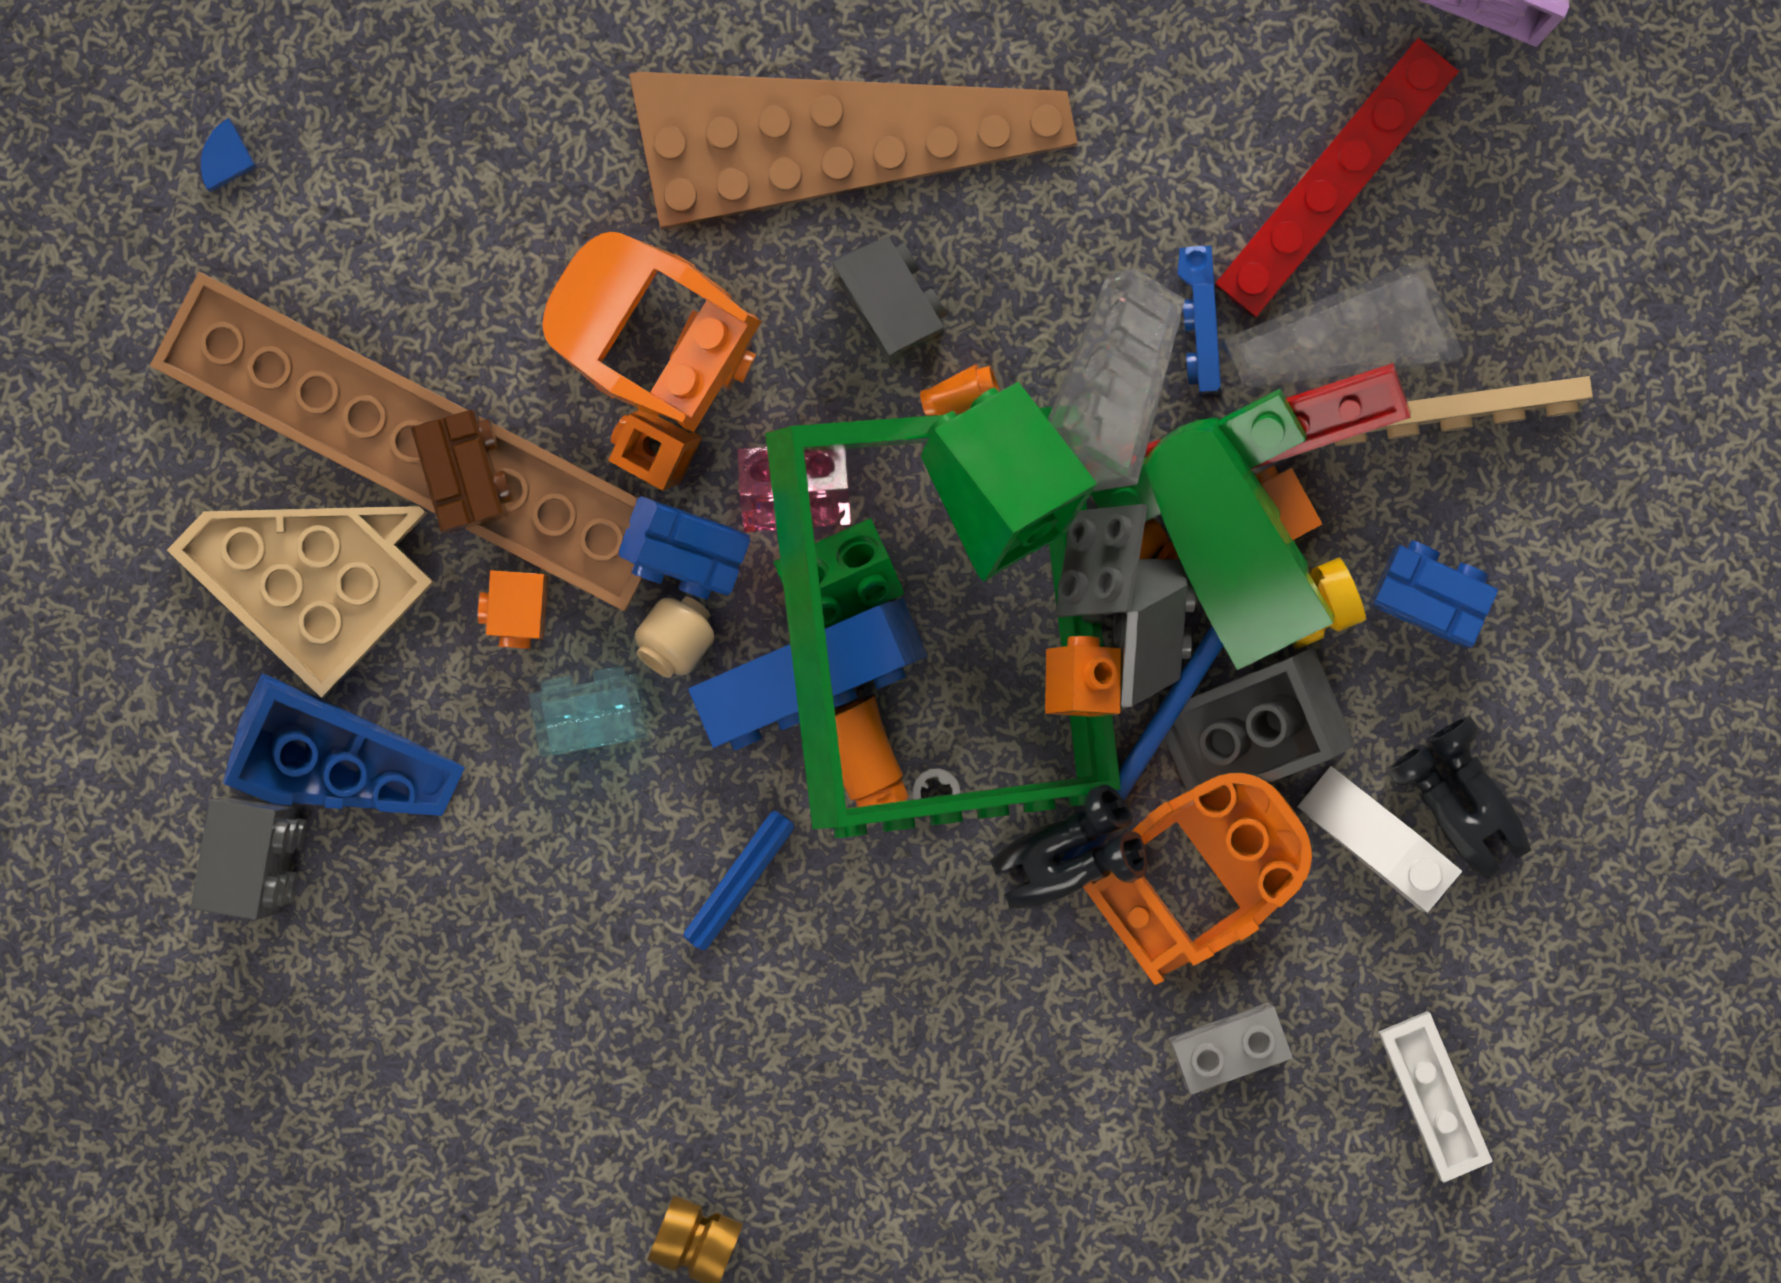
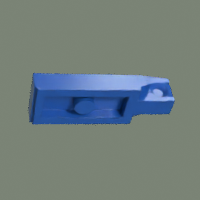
(1203, 366)

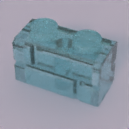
(588, 713)

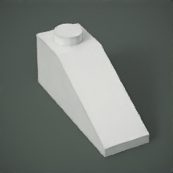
(1379, 839)

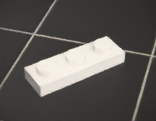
(1435, 1096)

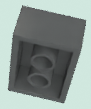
(248, 857)

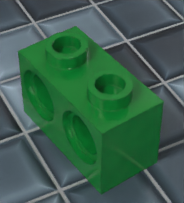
(853, 573)

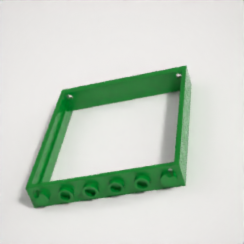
(1091, 736)

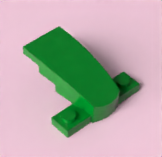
(1230, 528)

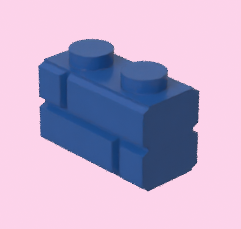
(684, 547)
(1434, 595)

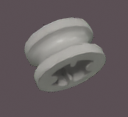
(944, 777)

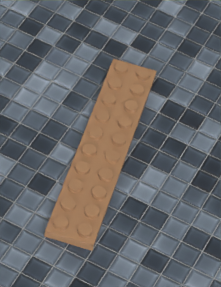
(365, 420)

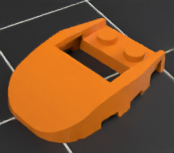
(598, 299)
(1247, 841)

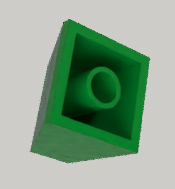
(1004, 478)

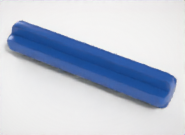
(739, 880)

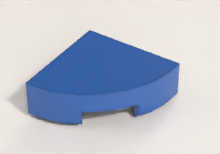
(224, 156)

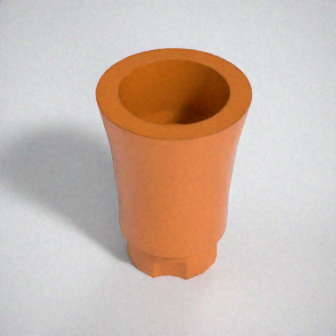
(866, 756)

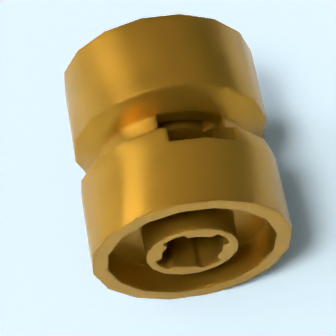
(695, 1241)

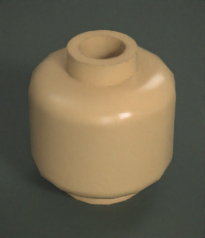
(674, 636)

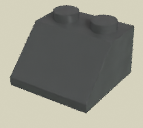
(889, 298)
(1154, 631)

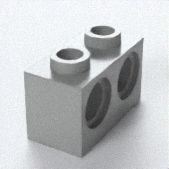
(1230, 1048)

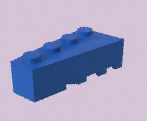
(764, 692)

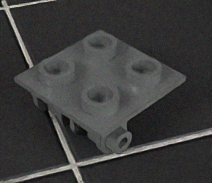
(1101, 562)

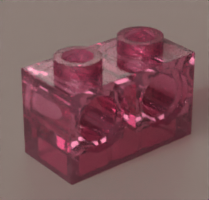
(826, 488)

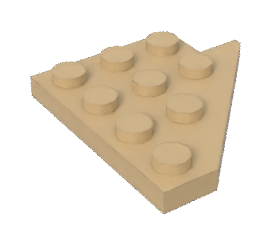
(309, 580)

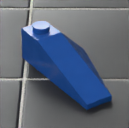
(319, 754)

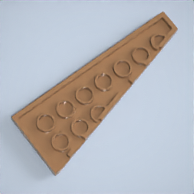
(771, 142)

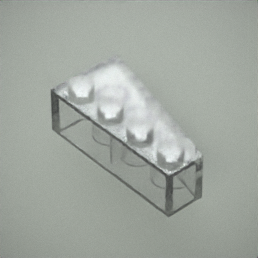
(1348, 333)
(1118, 377)

